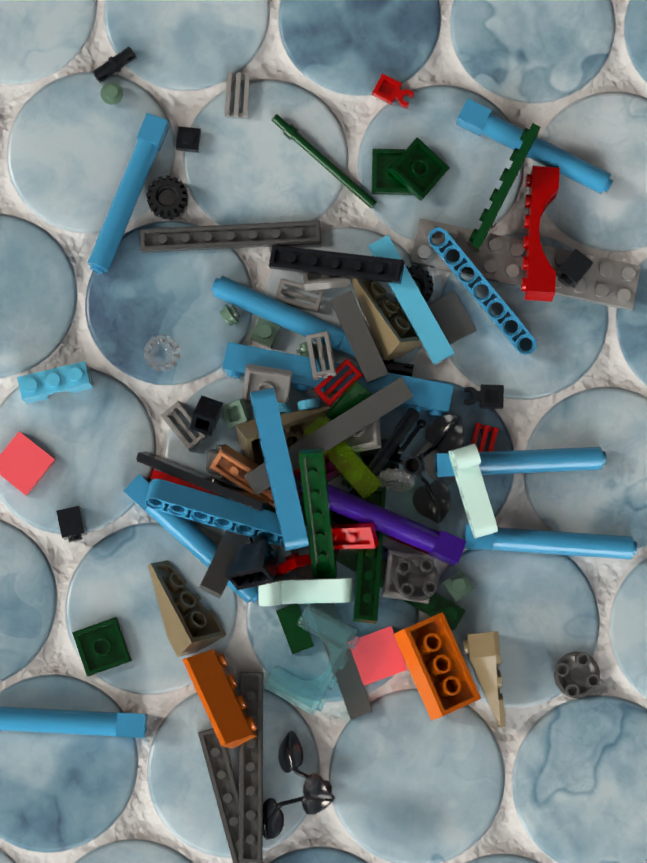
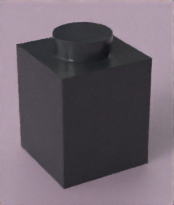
(574, 269)
(206, 415)
(72, 523)

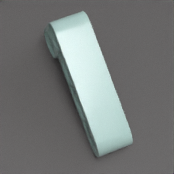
(472, 489)
(306, 591)

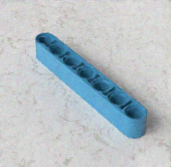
(492, 297)
(279, 469)
(212, 510)

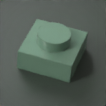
(265, 333)
(236, 413)
(458, 585)

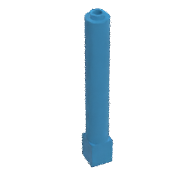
(481, 121)
(149, 143)
(280, 313)
(529, 461)
(185, 532)
(553, 543)
(73, 722)

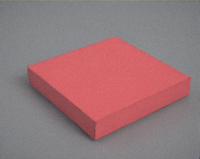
(24, 463)
(378, 656)

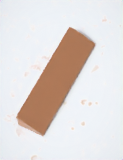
(234, 468)

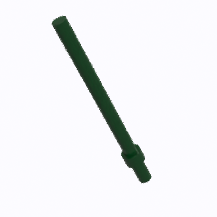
(291, 132)

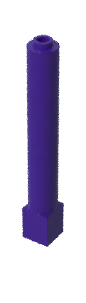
(437, 544)

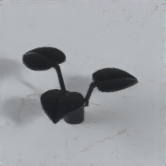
(434, 498)
(315, 789)

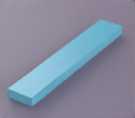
(415, 306)

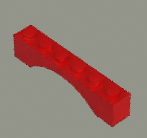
(539, 276)

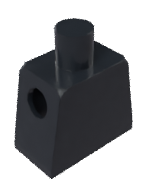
(253, 564)

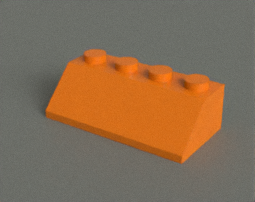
(437, 666)
(221, 698)

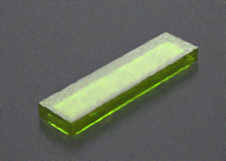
(348, 464)

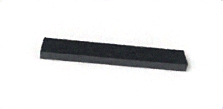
(336, 264)
(202, 481)

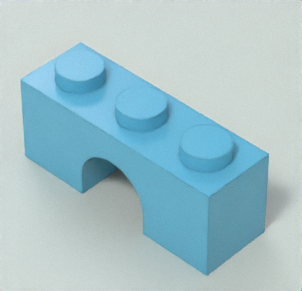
(44, 383)

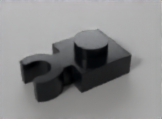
(489, 396)

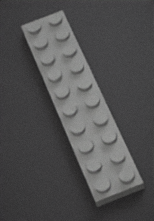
(501, 257)

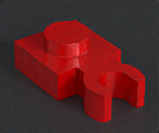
(389, 89)
(292, 563)

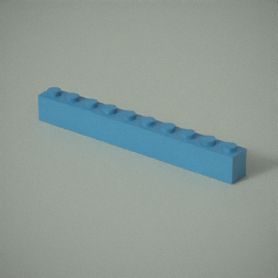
(427, 394)

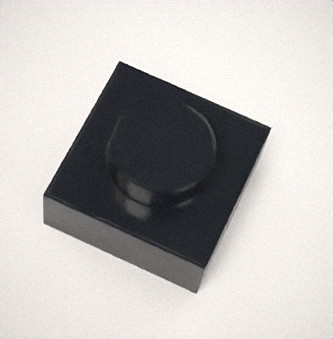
(188, 139)

